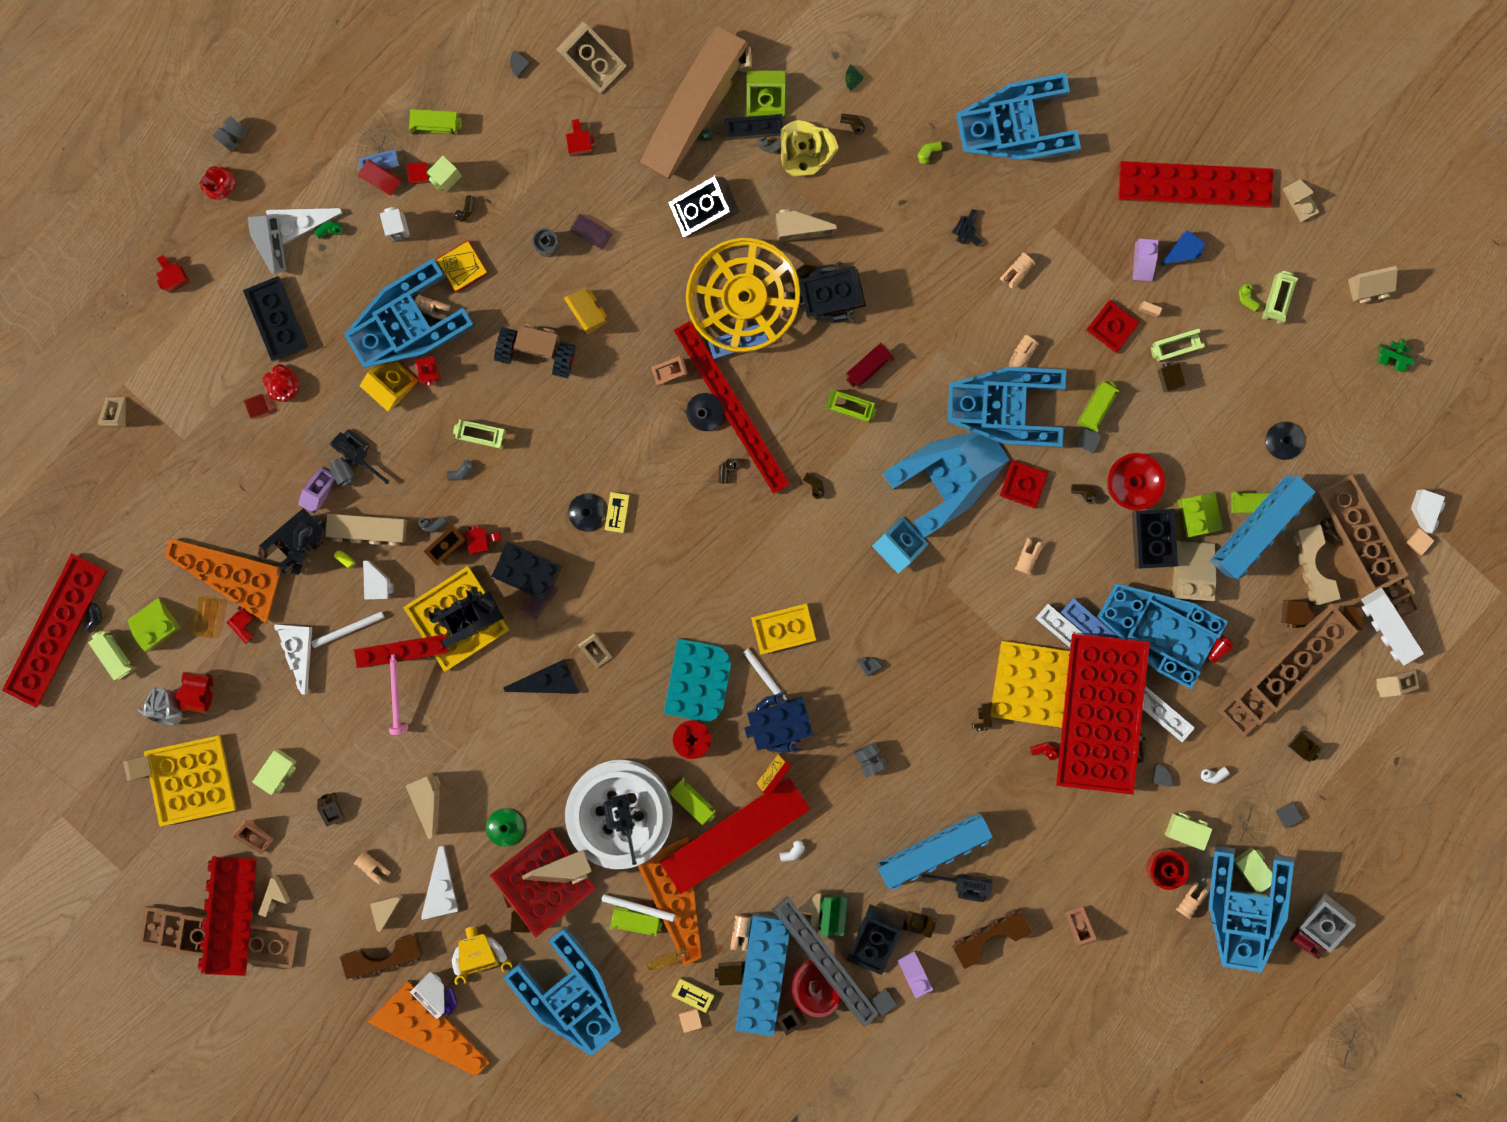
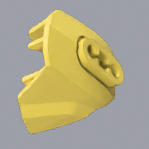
(816, 143)

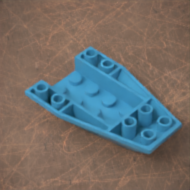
(1177, 630)

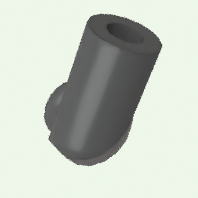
(769, 146)
(462, 473)
(432, 526)

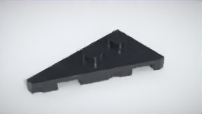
(551, 679)

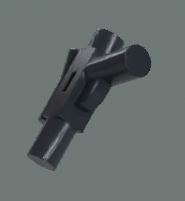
(966, 230)

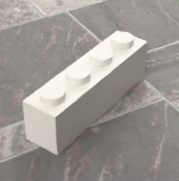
(1392, 626)

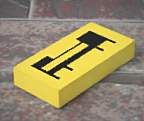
(617, 512)
(693, 995)

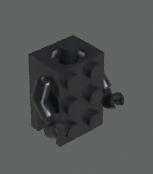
(831, 292)
(294, 541)
(467, 616)

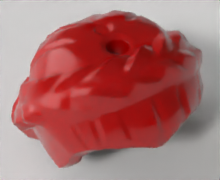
(218, 183)
(279, 380)

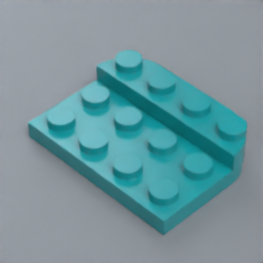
(697, 681)

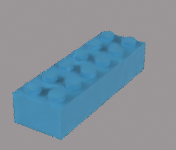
(1262, 526)
(934, 850)
(762, 975)

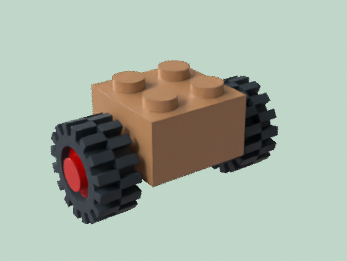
(537, 343)

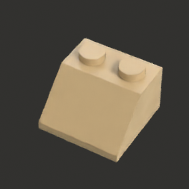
(1373, 284)

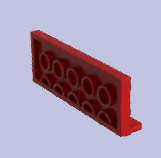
(228, 916)

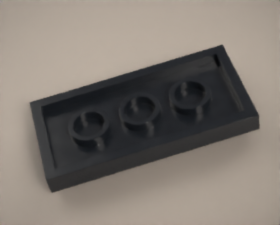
(275, 318)

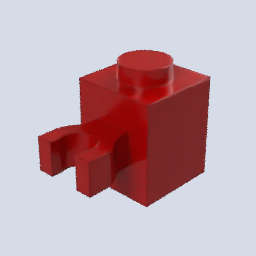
(579, 142)
(171, 276)
(428, 371)
(478, 540)

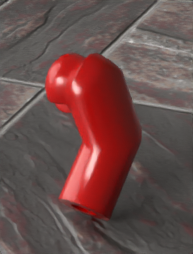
(1046, 749)

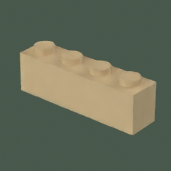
(366, 528)

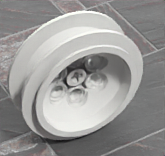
(586, 826)

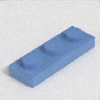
(744, 342)
(1085, 620)

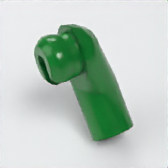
(328, 227)

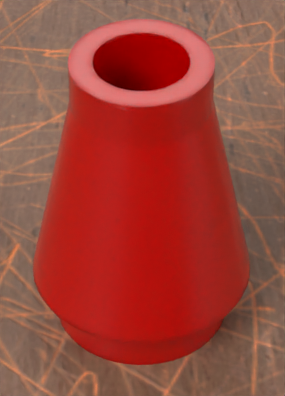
(1220, 648)

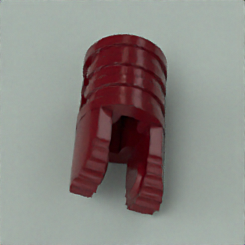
(1305, 942)

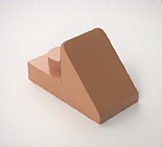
(669, 370)
(252, 836)
(1080, 927)

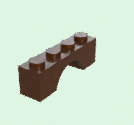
(1298, 613)
(1012, 926)
(359, 963)

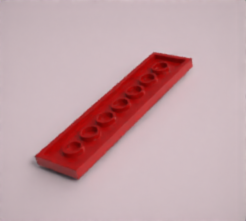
(1195, 184)
(54, 630)

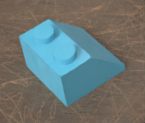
(900, 545)

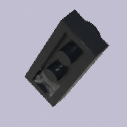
(753, 126)

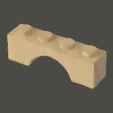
(1309, 542)

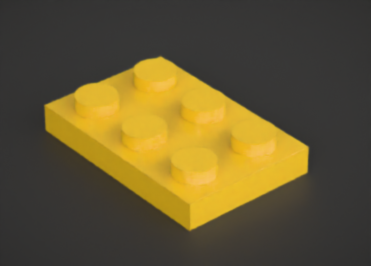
(783, 629)

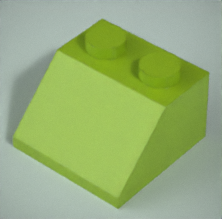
(765, 93)
(1200, 514)
(153, 625)

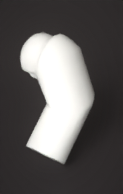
(1214, 777)
(795, 852)

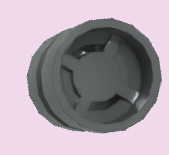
(230, 134)
(545, 242)
(868, 753)

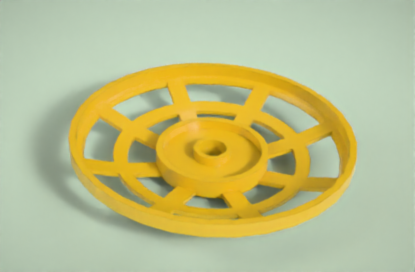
(735, 286)

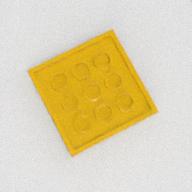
(442, 597)
(1030, 684)
(190, 780)

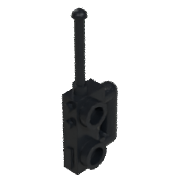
(354, 455)
(625, 822)
(967, 882)

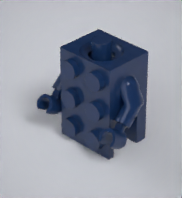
(778, 722)

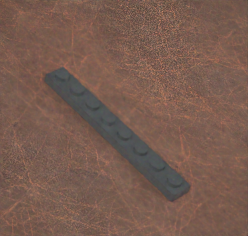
(825, 961)

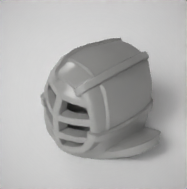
(162, 707)

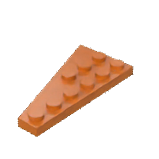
(237, 578)
(668, 899)
(412, 1022)

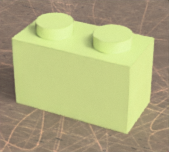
(443, 174)
(274, 772)
(1188, 831)
(1254, 869)

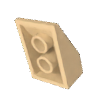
(591, 57)
(799, 226)
(1195, 573)
(426, 798)
(567, 869)

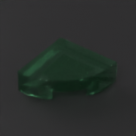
(852, 78)
(706, 135)

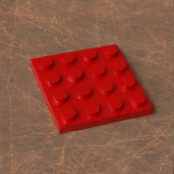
(539, 901)

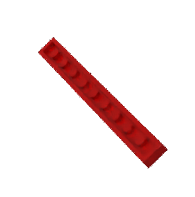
(731, 407)

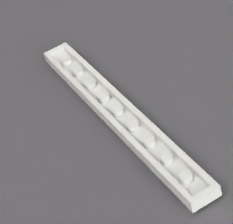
(1152, 703)

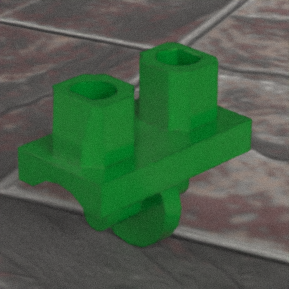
(1403, 359)

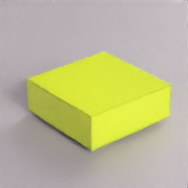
(344, 559)

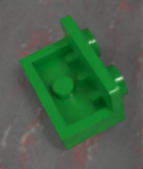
(833, 916)

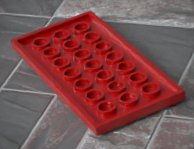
(1102, 713)

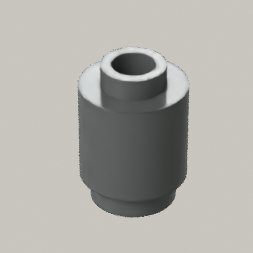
(341, 472)

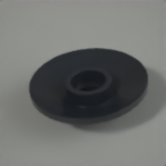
(712, 408)
(1275, 442)
(597, 512)

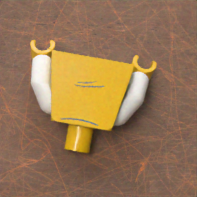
(477, 954)

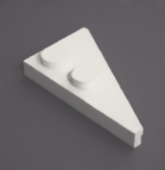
(301, 221)
(297, 648)
(441, 893)

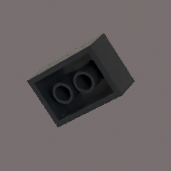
(1154, 538)
(526, 571)

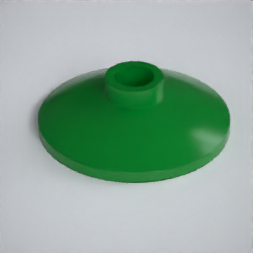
(513, 822)

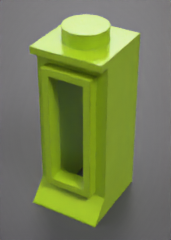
(434, 121)
(830, 405)
(1098, 406)
(1246, 501)
(693, 802)
(635, 921)

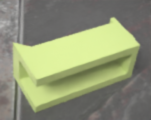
(1269, 311)
(1194, 338)
(497, 440)
(111, 655)

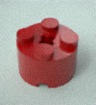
(195, 692)
(685, 748)
(1173, 878)

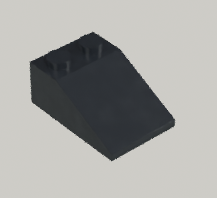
(704, 206)
(876, 939)

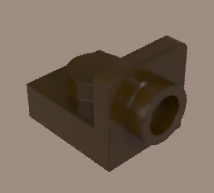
(984, 714)
(1304, 747)
(329, 809)
(919, 923)

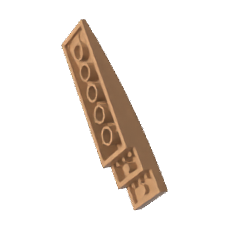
(694, 102)
(1368, 545)
(1287, 671)
(183, 931)

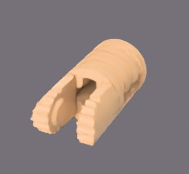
(1020, 268)
(427, 307)
(1023, 351)
(1026, 560)
(368, 864)
(1189, 904)
(741, 929)

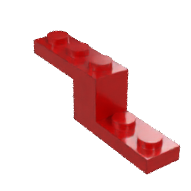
(403, 651)

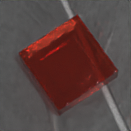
(256, 406)

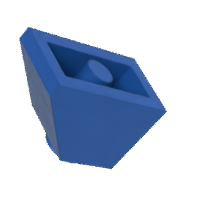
(1185, 249)

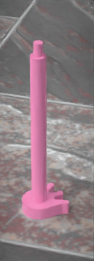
(395, 727)

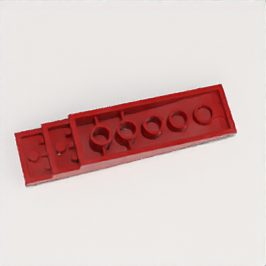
(734, 836)

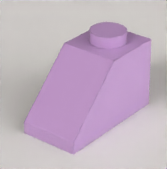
(1145, 259)
(316, 490)
(915, 974)

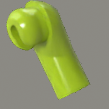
(926, 151)
(1245, 297)

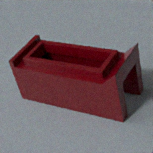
(868, 366)

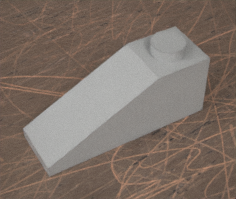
(268, 240)

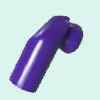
(451, 1001)

